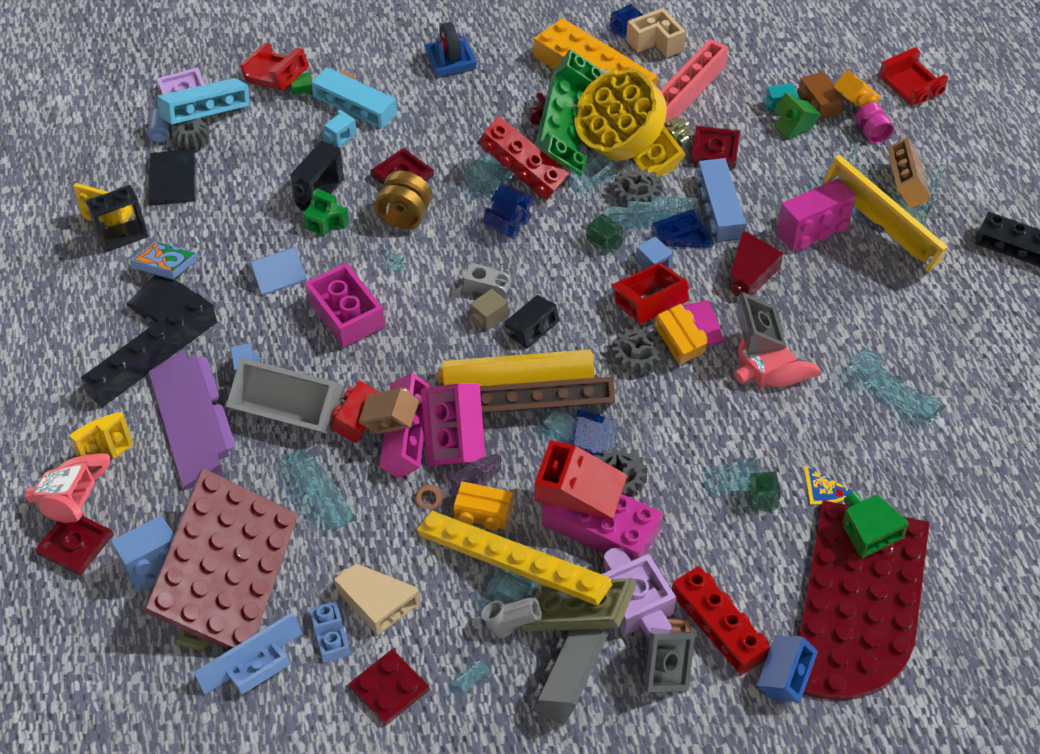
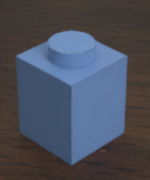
(653, 252)

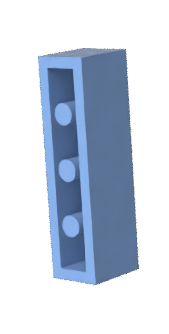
(720, 199)

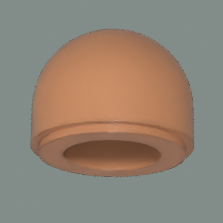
(439, 496)

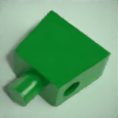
(872, 523)

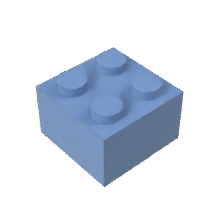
(143, 551)

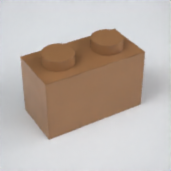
(389, 410)

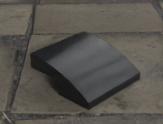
(159, 297)

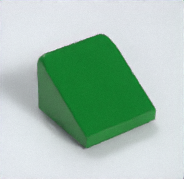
(302, 84)

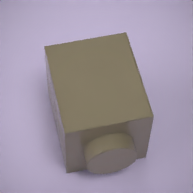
(488, 310)

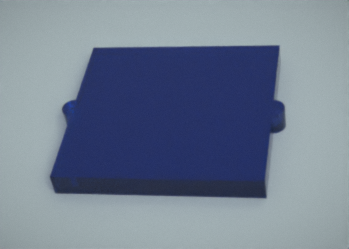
(594, 432)

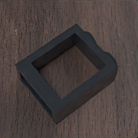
(323, 161)
(112, 237)

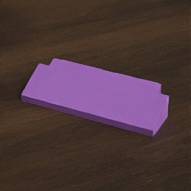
(192, 423)

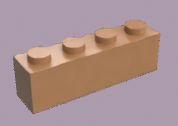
(909, 173)

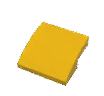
(103, 435)

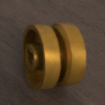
(407, 200)

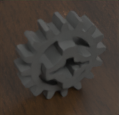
(636, 186)
(638, 350)
(628, 464)

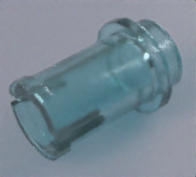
(471, 676)

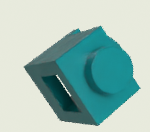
(775, 93)

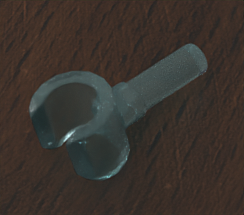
(396, 260)

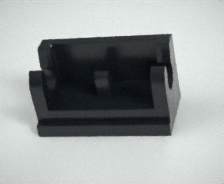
(532, 321)

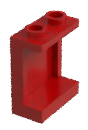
(273, 69)
(911, 78)

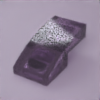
(480, 470)

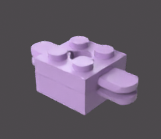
(652, 596)

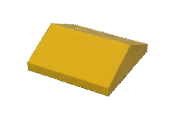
(662, 155)

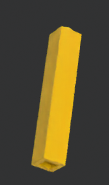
(519, 368)

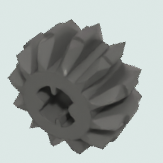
(190, 134)

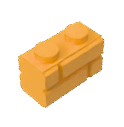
(856, 90)
(681, 334)
(483, 506)

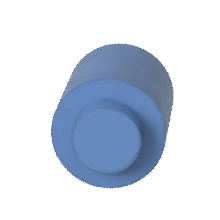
(158, 128)

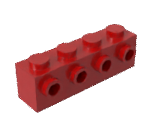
(522, 158)
(721, 620)

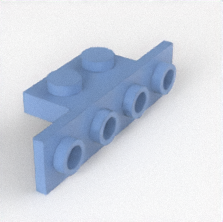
(252, 659)

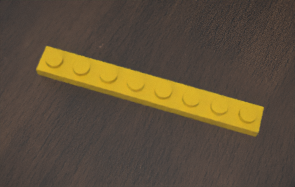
(515, 558)

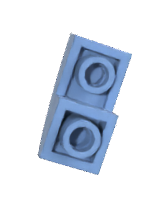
(330, 632)

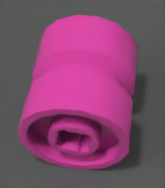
(874, 123)

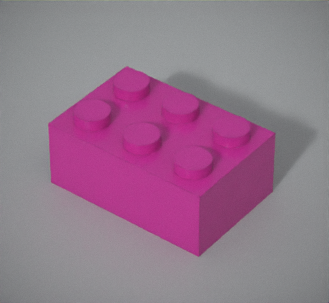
(815, 214)
(345, 304)

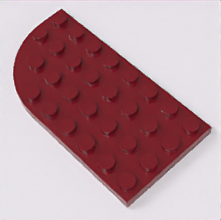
(860, 609)

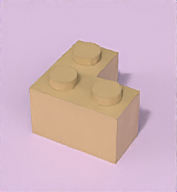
(657, 30)

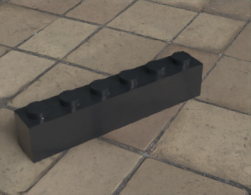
(149, 350)

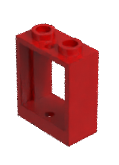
(629, 291)

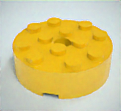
(620, 114)

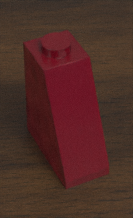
(753, 265)

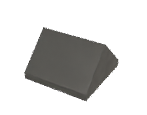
(759, 325)
(669, 660)

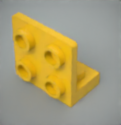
(111, 219)

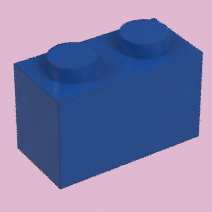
(787, 668)

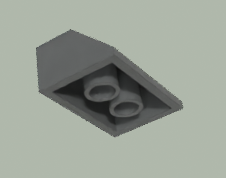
(568, 673)

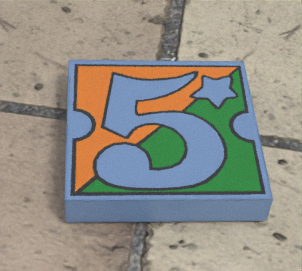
(163, 260)

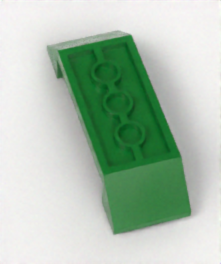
(557, 128)

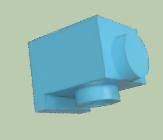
(339, 129)

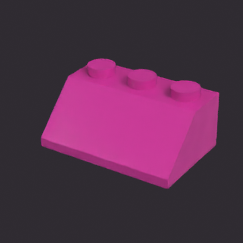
(453, 424)

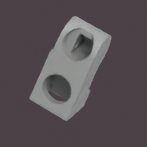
(483, 278)

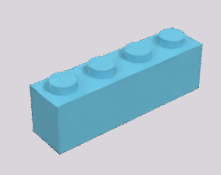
(354, 97)
(203, 100)

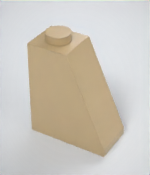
(376, 596)

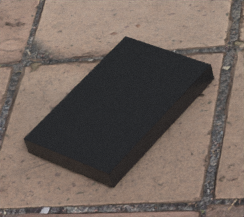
(172, 177)

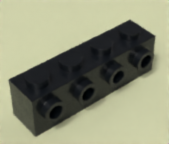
(1010, 238)

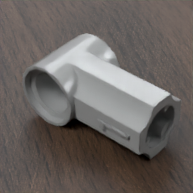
(505, 618)

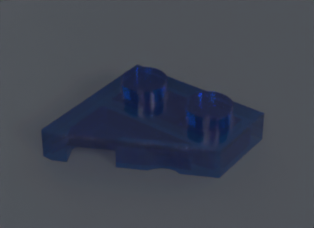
(683, 231)

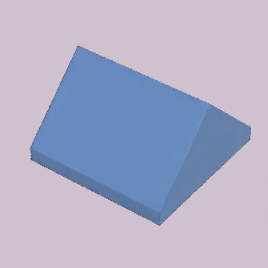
(277, 271)

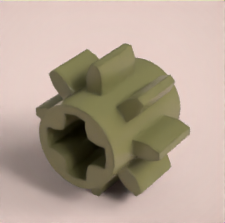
(678, 129)

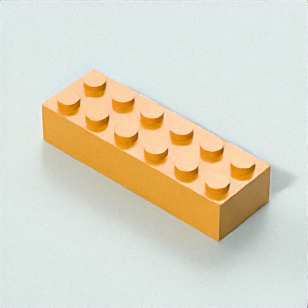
(562, 36)

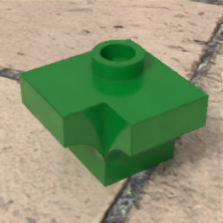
(795, 116)
(324, 213)

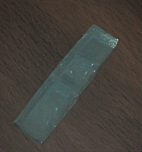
(645, 213)

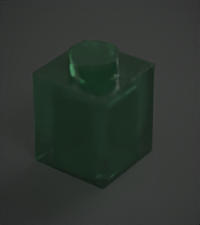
(605, 234)
(763, 491)

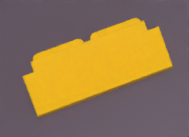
(888, 214)

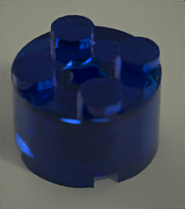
(508, 210)

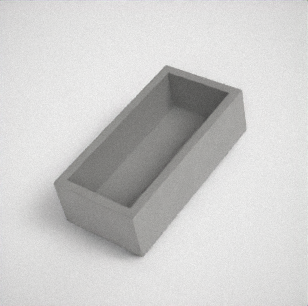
(284, 395)

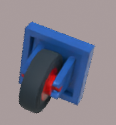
(450, 52)

